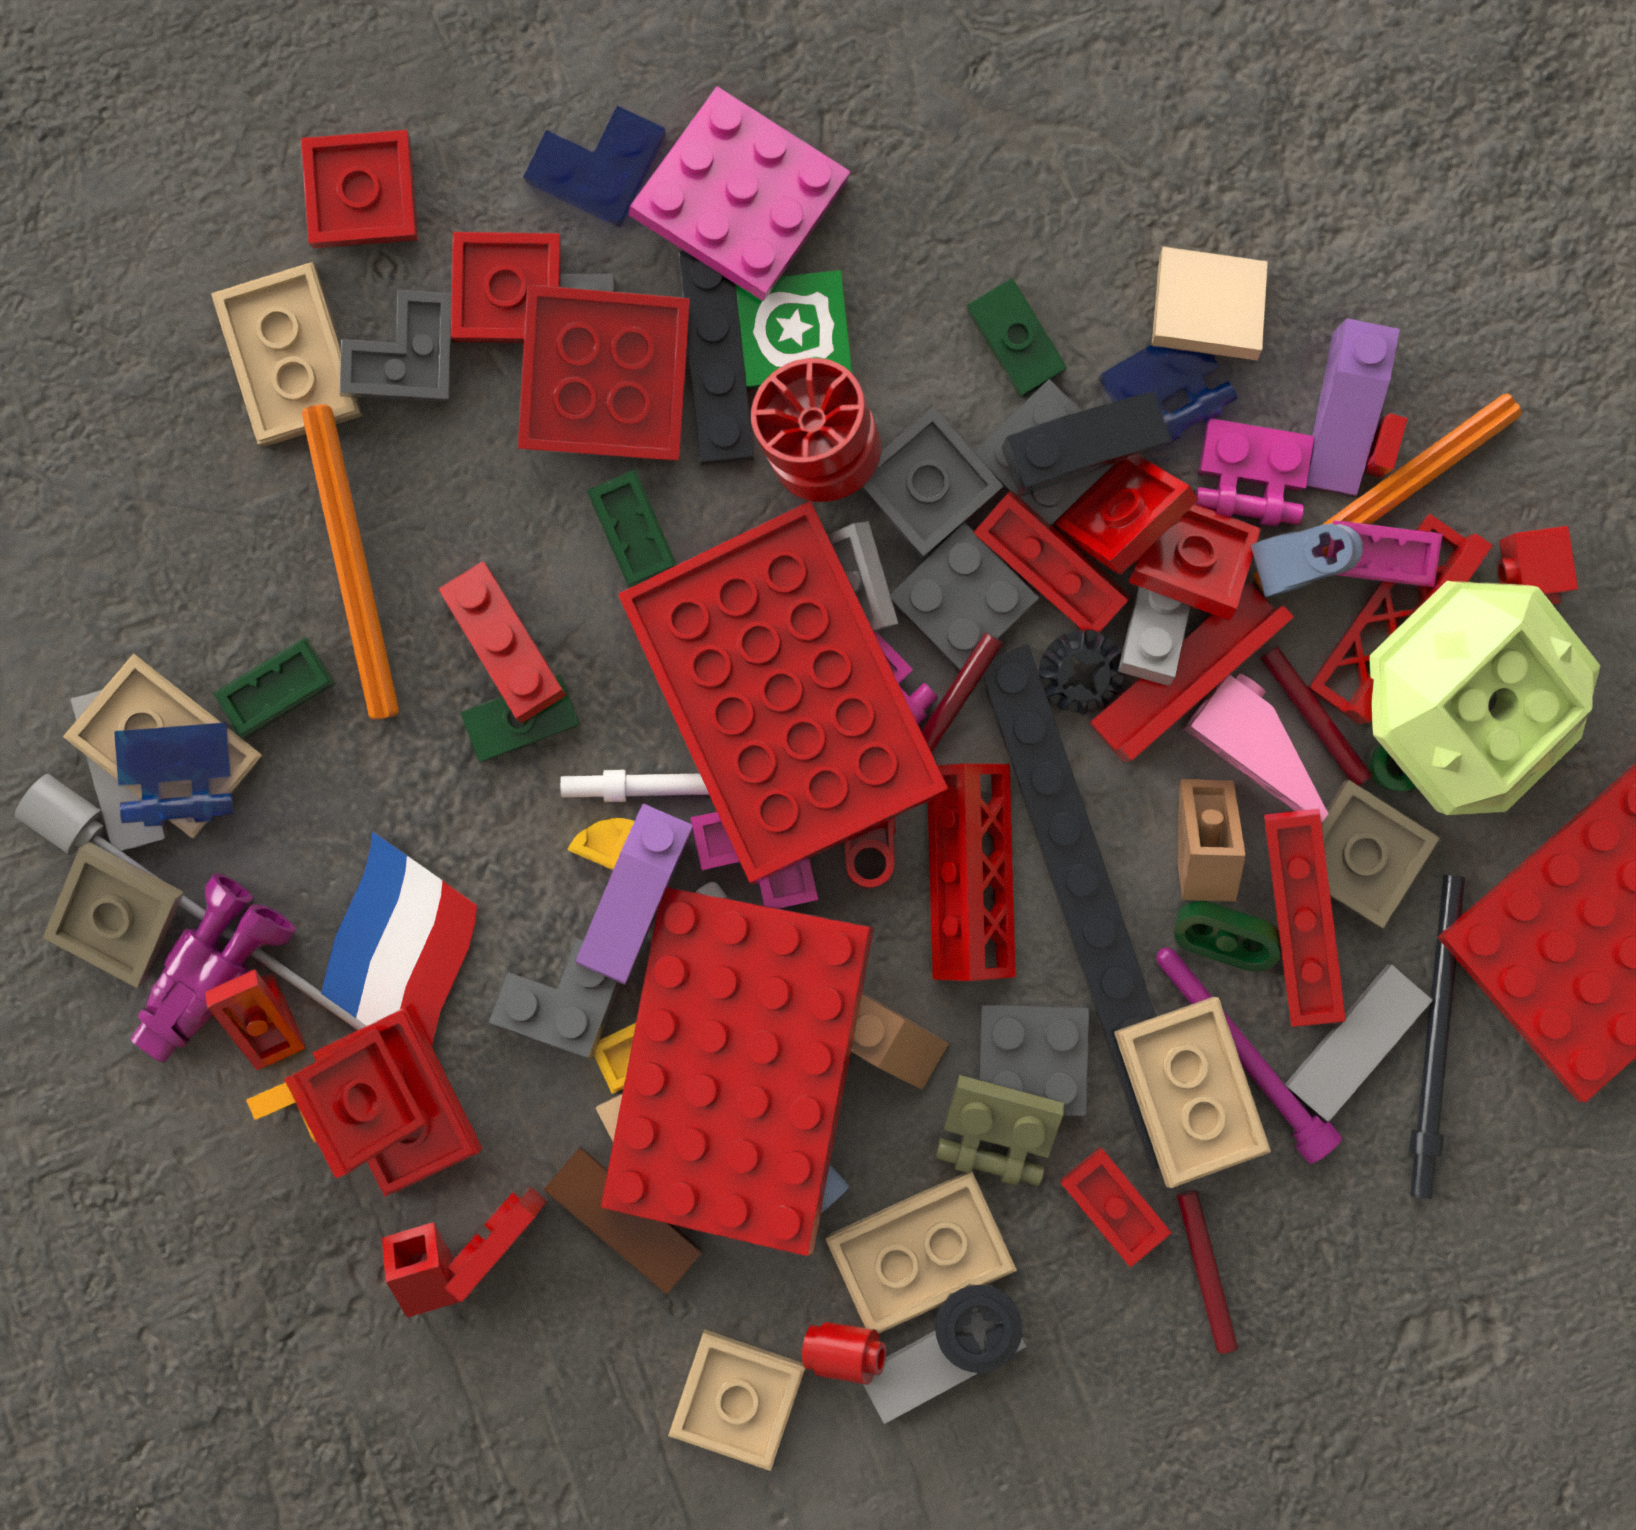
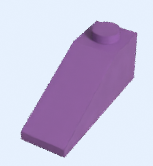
(1350, 404)
(634, 893)

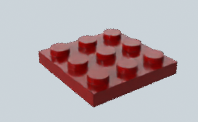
(603, 372)

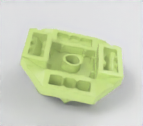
(1437, 687)

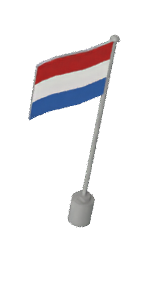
(391, 951)

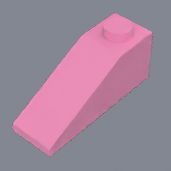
(1251, 738)

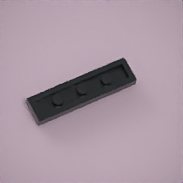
(716, 364)

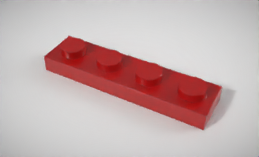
(1305, 917)

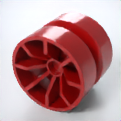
(816, 429)

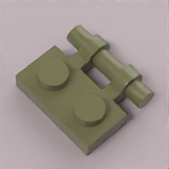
(1002, 1118)

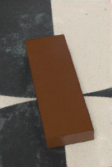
(649, 1245)

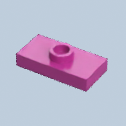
(1393, 554)

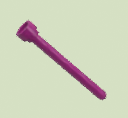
(1313, 1136)

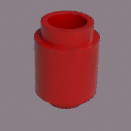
(843, 1352)

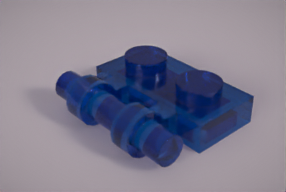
(1167, 373)
(174, 755)

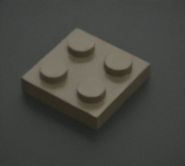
(1371, 853)
(113, 914)

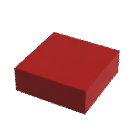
(1385, 445)

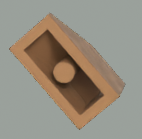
(1209, 840)
(896, 1043)

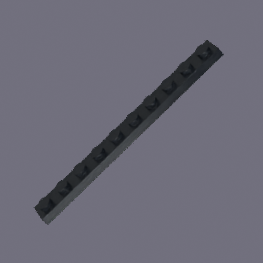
(1071, 856)

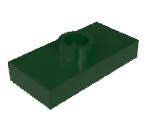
(1016, 337)
(631, 528)
(274, 688)
(498, 732)

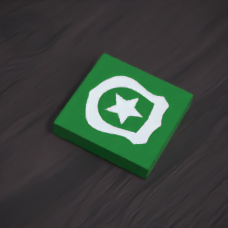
(795, 322)

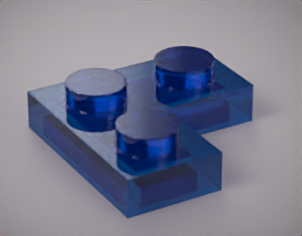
(603, 179)

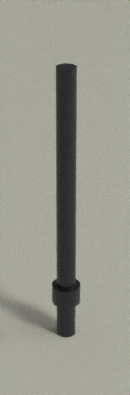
(1426, 1140)

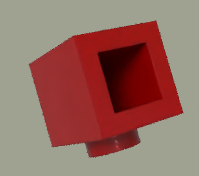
(1539, 560)
(418, 1269)

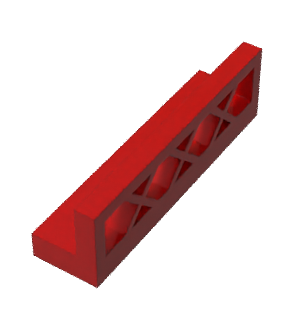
(1459, 567)
(1204, 661)
(963, 871)

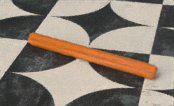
(1427, 465)
(350, 561)

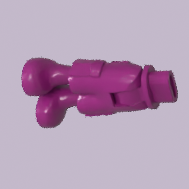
(197, 964)

